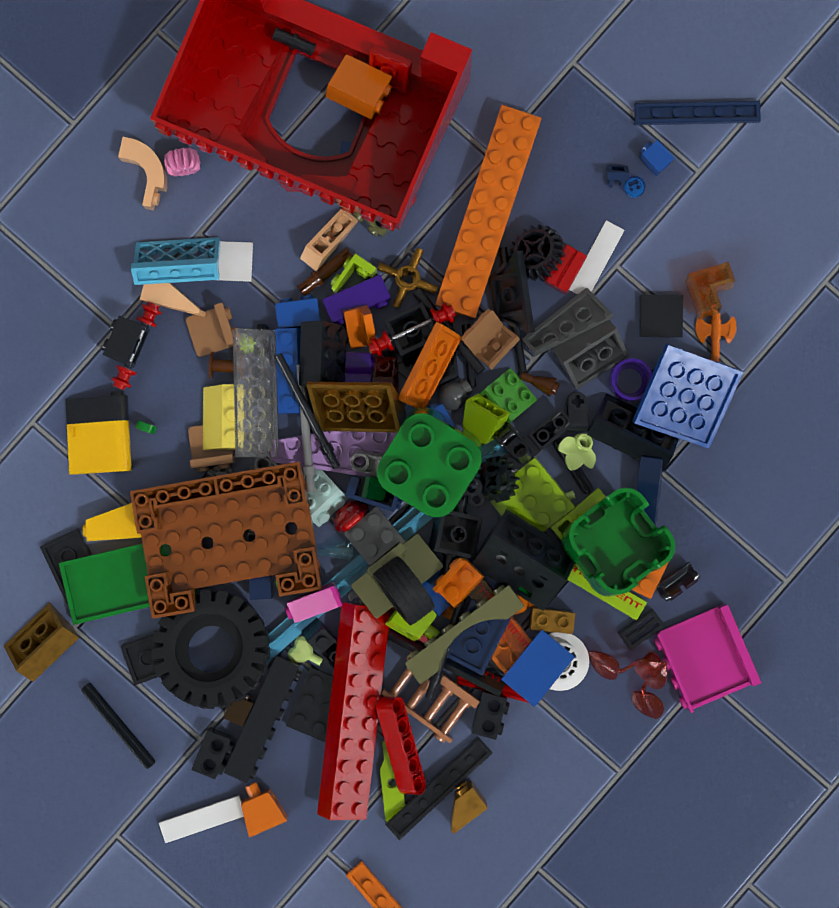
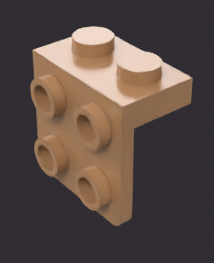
(212, 331)
(489, 339)
(204, 459)

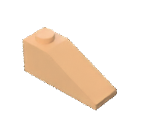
(328, 239)
(170, 297)

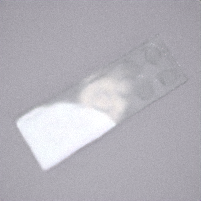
(255, 393)

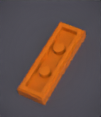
(371, 887)

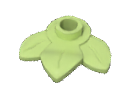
(576, 453)

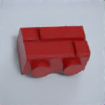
(564, 277)

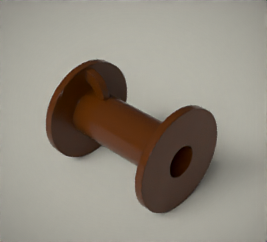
(219, 365)

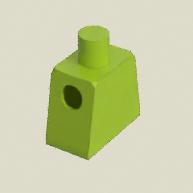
(483, 418)
(416, 630)

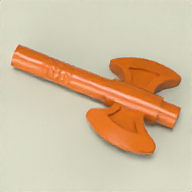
(715, 331)

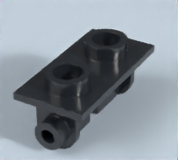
(670, 587)

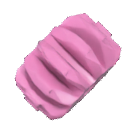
(182, 162)

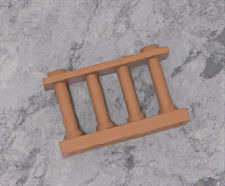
(449, 687)

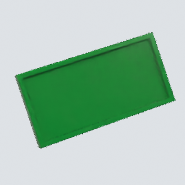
(107, 583)

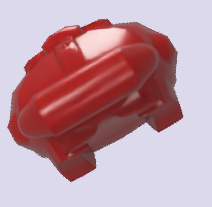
(350, 515)

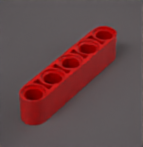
(400, 745)

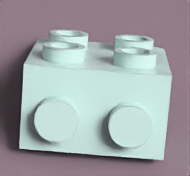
(325, 499)

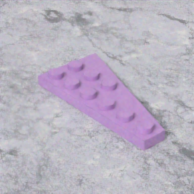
(344, 443)

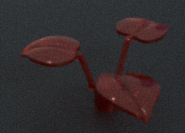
(648, 668)

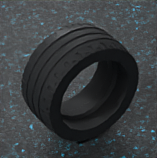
(404, 590)

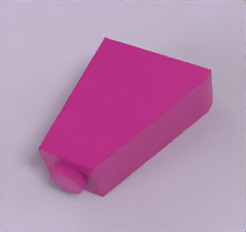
(314, 603)

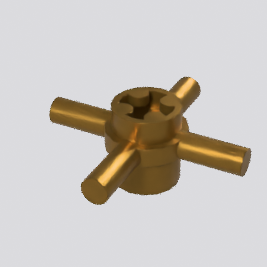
(403, 271)

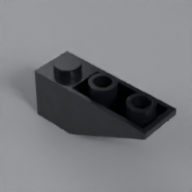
(321, 640)

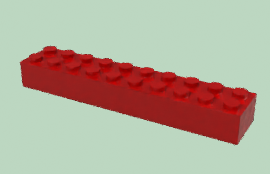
(353, 713)

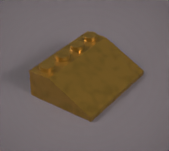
(356, 406)

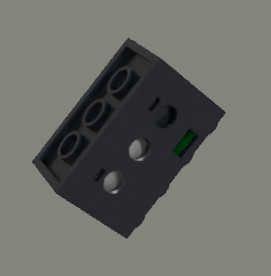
(524, 559)

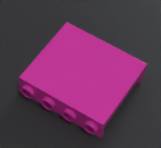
(706, 657)

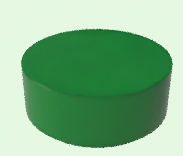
(146, 427)

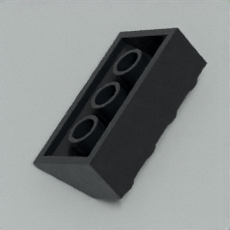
(616, 429)

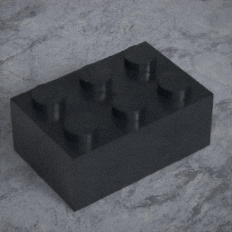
(322, 352)

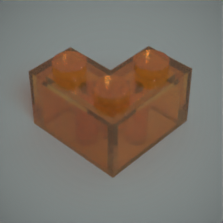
(705, 285)

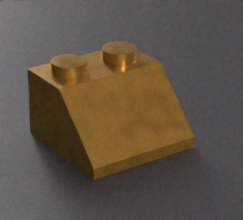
(466, 805)

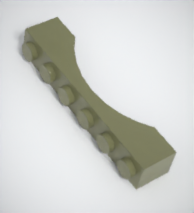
(429, 660)

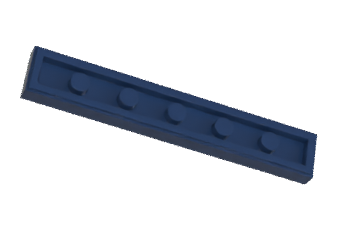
(697, 112)

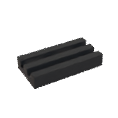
(627, 639)

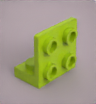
(362, 267)

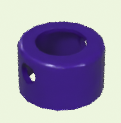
(635, 364)

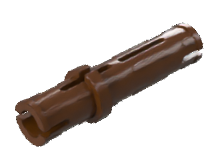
(324, 272)

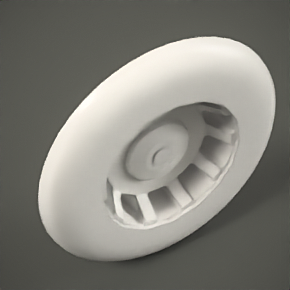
(581, 657)

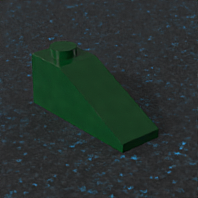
(374, 490)

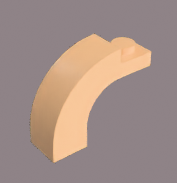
(138, 153)

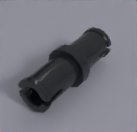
(294, 41)

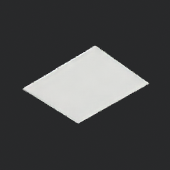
(235, 261)

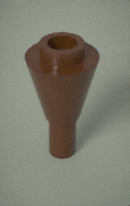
(547, 385)

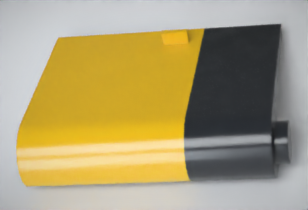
(98, 434)

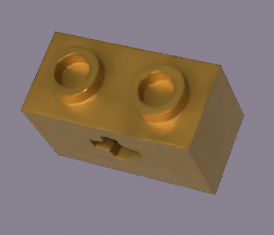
(552, 620)

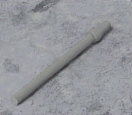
(308, 469)

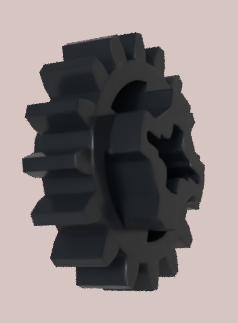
(498, 479)

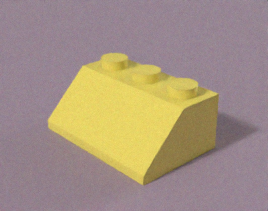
(218, 417)

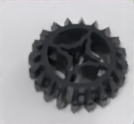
(543, 241)

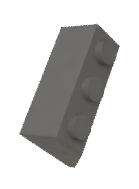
(590, 353)

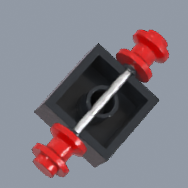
(410, 330)
(127, 342)

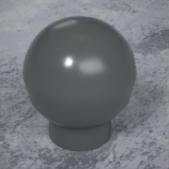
(454, 394)

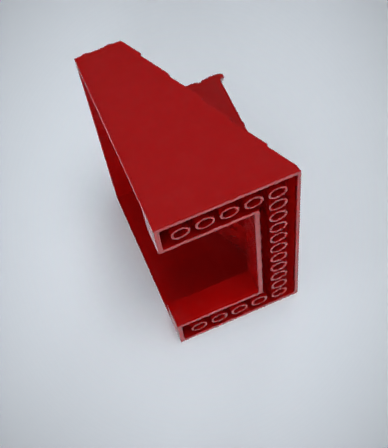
(234, 74)

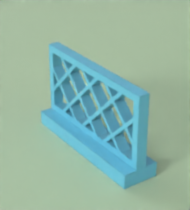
(176, 269)

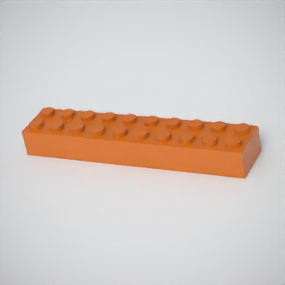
(488, 211)

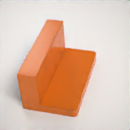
(359, 326)

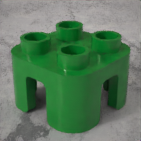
(430, 463)
(617, 543)

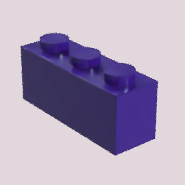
(370, 293)

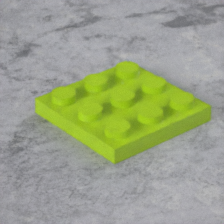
(538, 499)

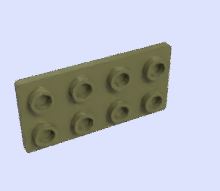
(415, 555)

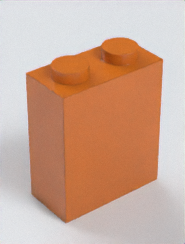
(359, 87)

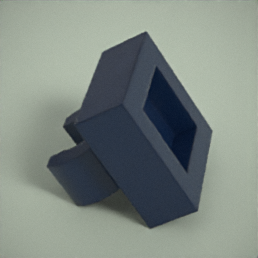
(617, 172)

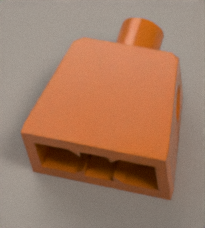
(261, 810)

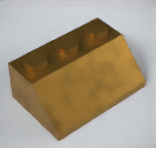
(40, 642)

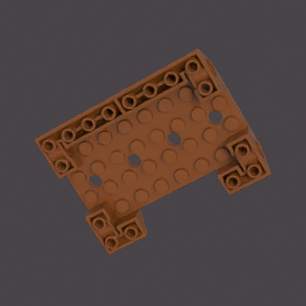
(224, 510)

